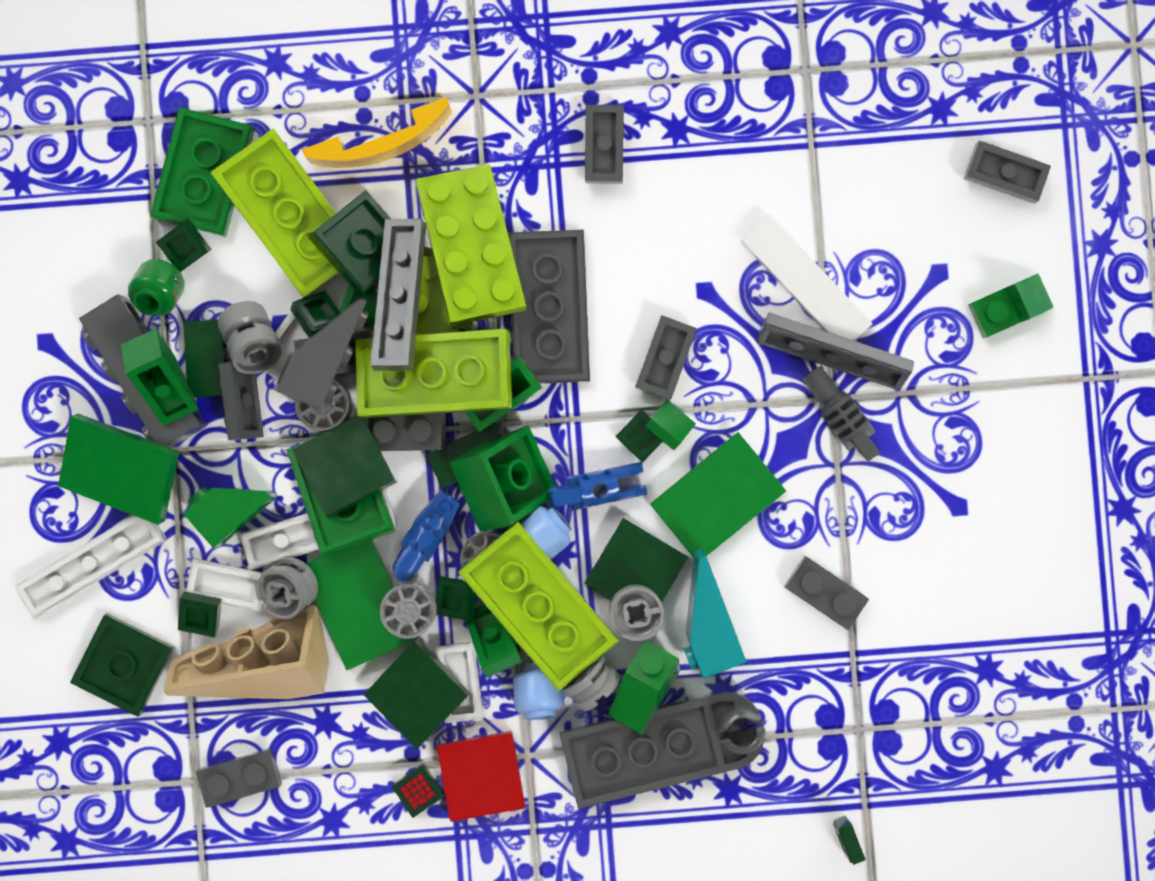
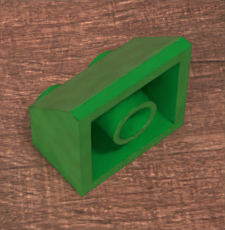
(503, 479)

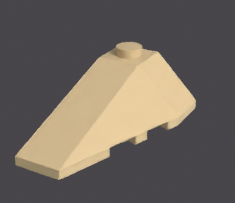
(265, 663)

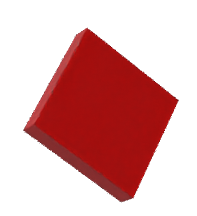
(481, 776)

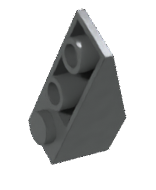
(313, 364)

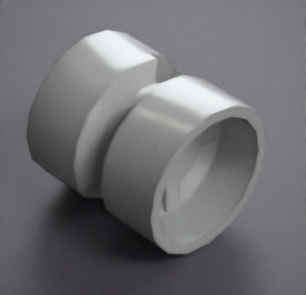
(249, 337)

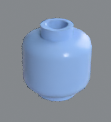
(548, 529)
(536, 694)

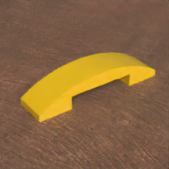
(334, 155)

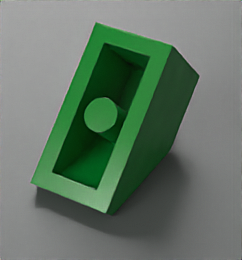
(158, 377)
(225, 511)
(644, 687)

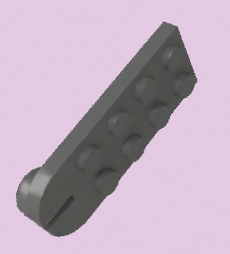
(677, 746)

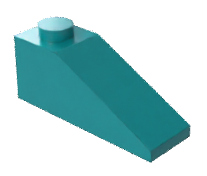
(708, 626)

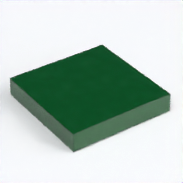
(354, 241)
(344, 466)
(635, 558)
(122, 664)
(417, 694)

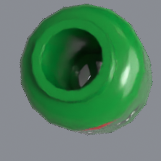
(156, 287)

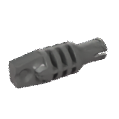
(842, 414)

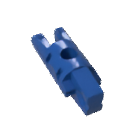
(580, 487)
(425, 535)

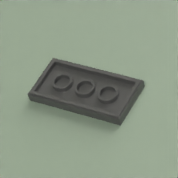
(555, 324)

